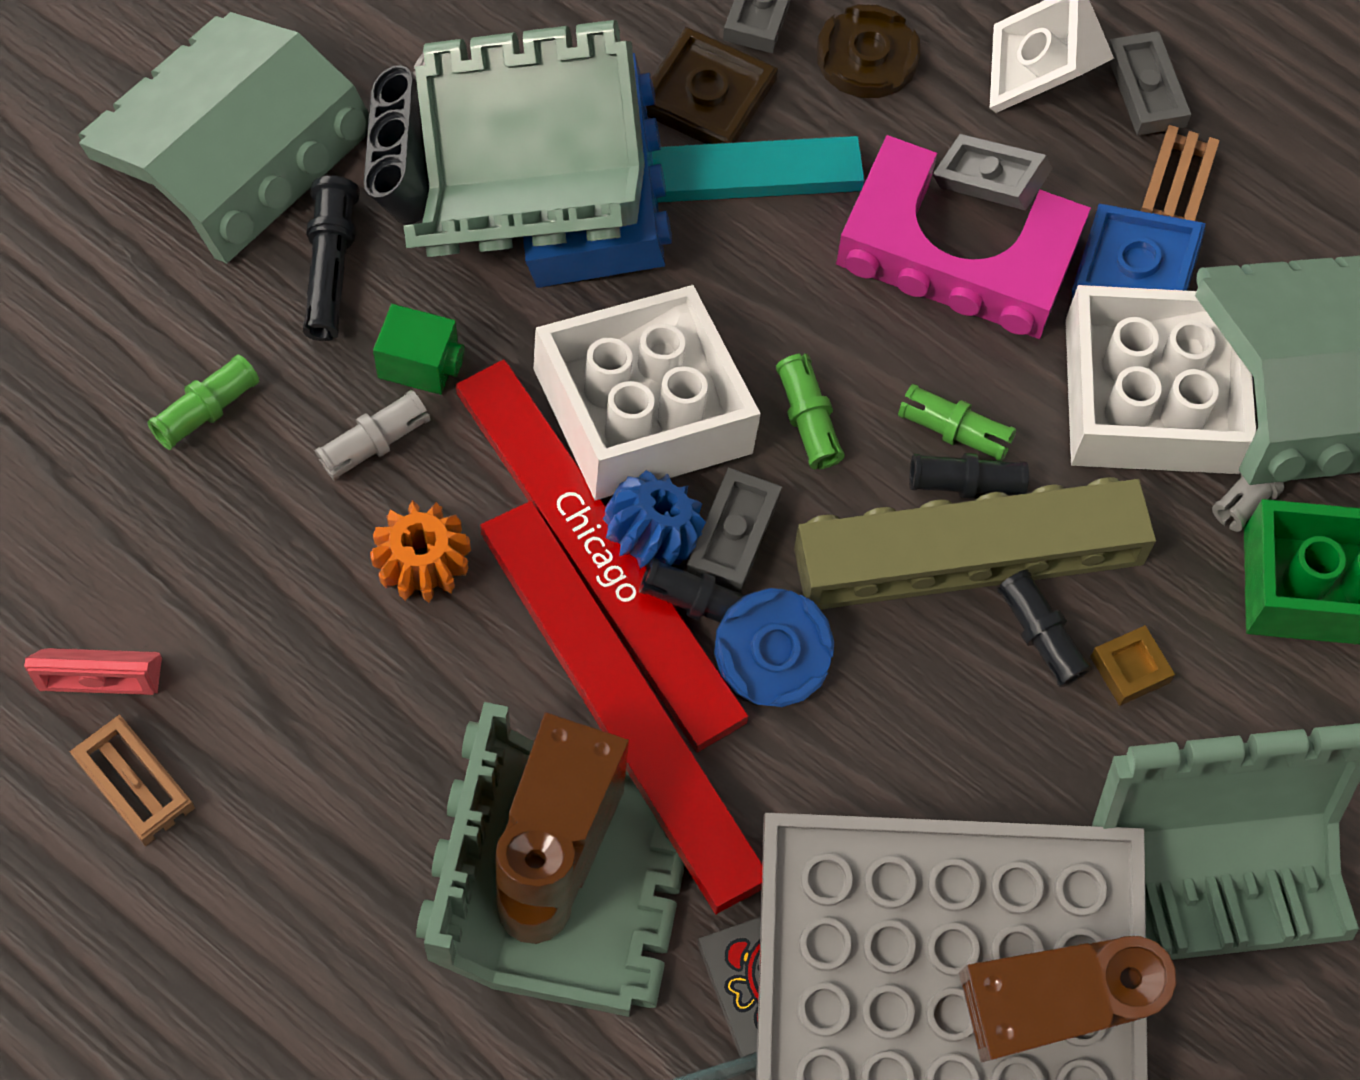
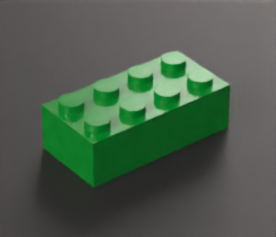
(1303, 571)

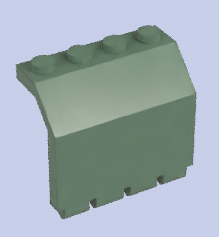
(232, 127)
(529, 139)
(1302, 345)
(1240, 837)
(611, 921)

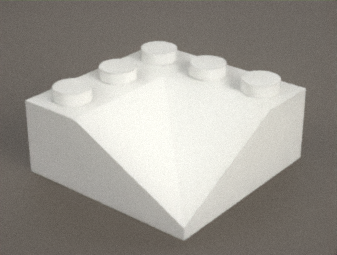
(1154, 384)
(645, 390)

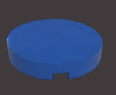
(774, 647)

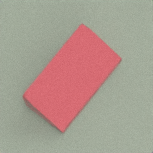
(95, 671)

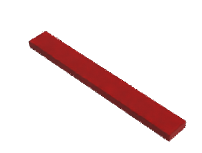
(625, 707)

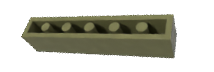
(973, 542)

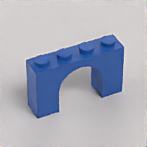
(639, 243)

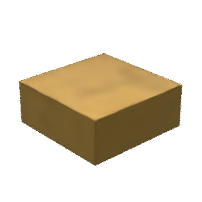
(1132, 665)

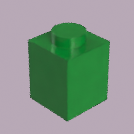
(417, 349)

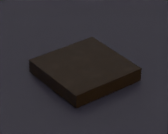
(709, 88)

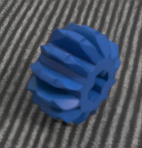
(653, 519)

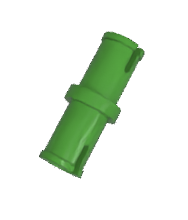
(203, 401)
(810, 411)
(957, 422)

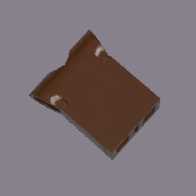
(557, 825)
(1064, 993)

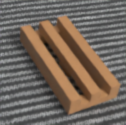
(1189, 147)
(161, 816)

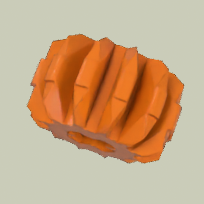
(423, 572)

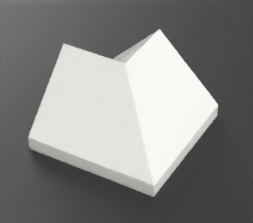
(1044, 50)

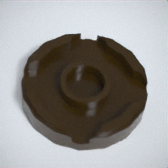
(868, 51)

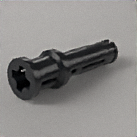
(330, 236)

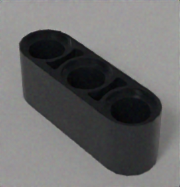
(395, 147)

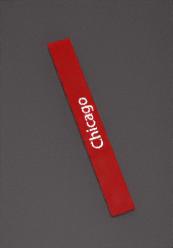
(644, 623)

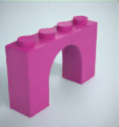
(1007, 289)

